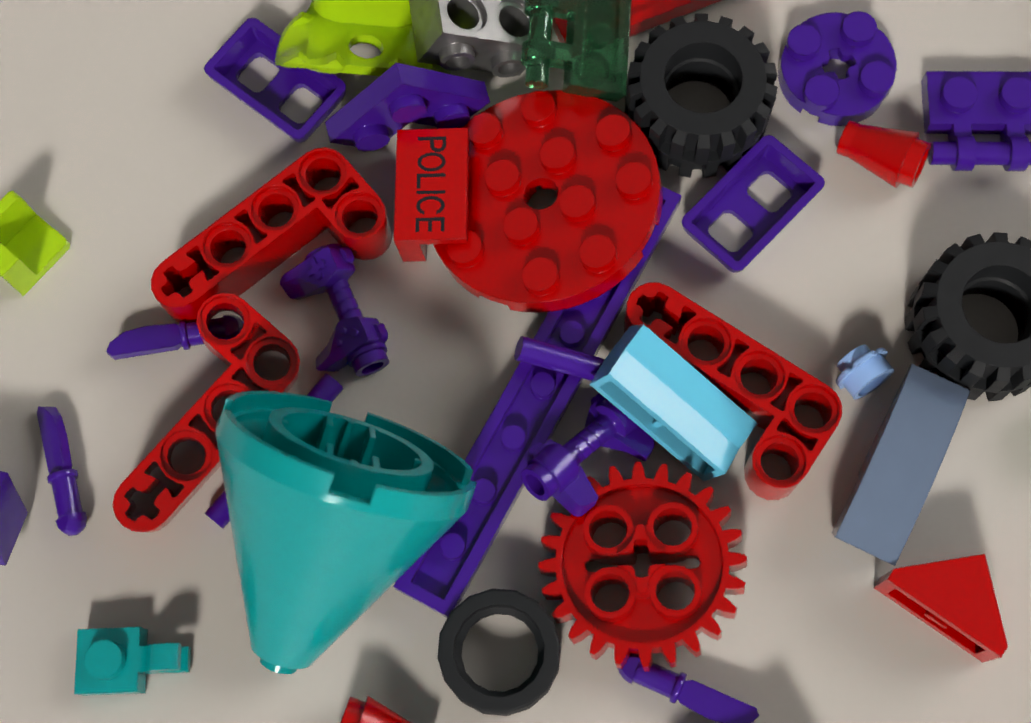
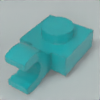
(119, 658)

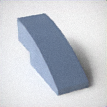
(901, 464)

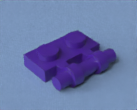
(978, 104)

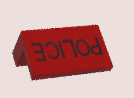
(430, 190)

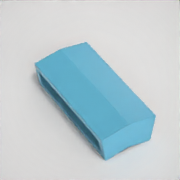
(673, 402)

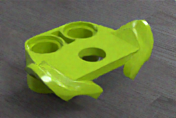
(331, 27)

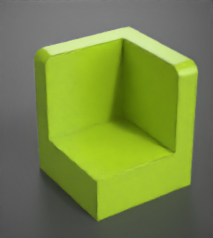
(26, 244)

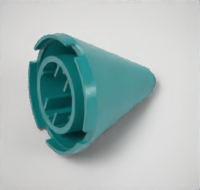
(326, 515)

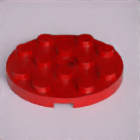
(592, 230)

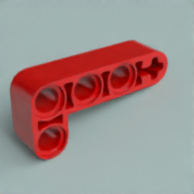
(271, 246)
(737, 356)
(198, 423)

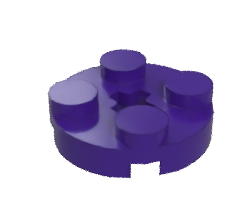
(845, 38)

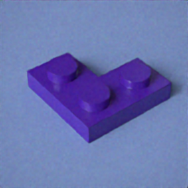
(402, 97)

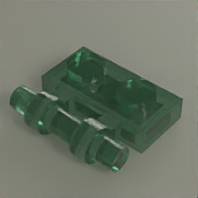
(594, 47)

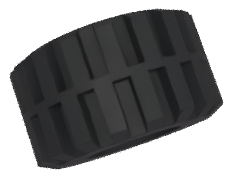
(709, 55)
(945, 334)

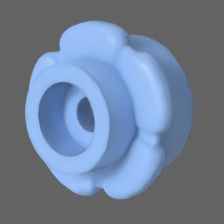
(863, 371)

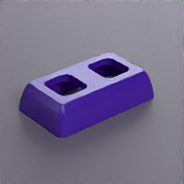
(257, 40)
(731, 197)

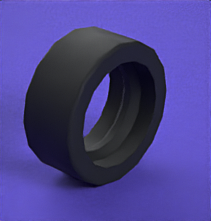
(467, 615)

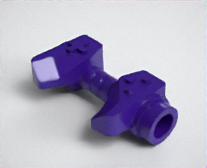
(356, 338)
(557, 468)

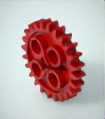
(643, 622)

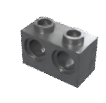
(471, 34)

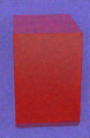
(952, 599)

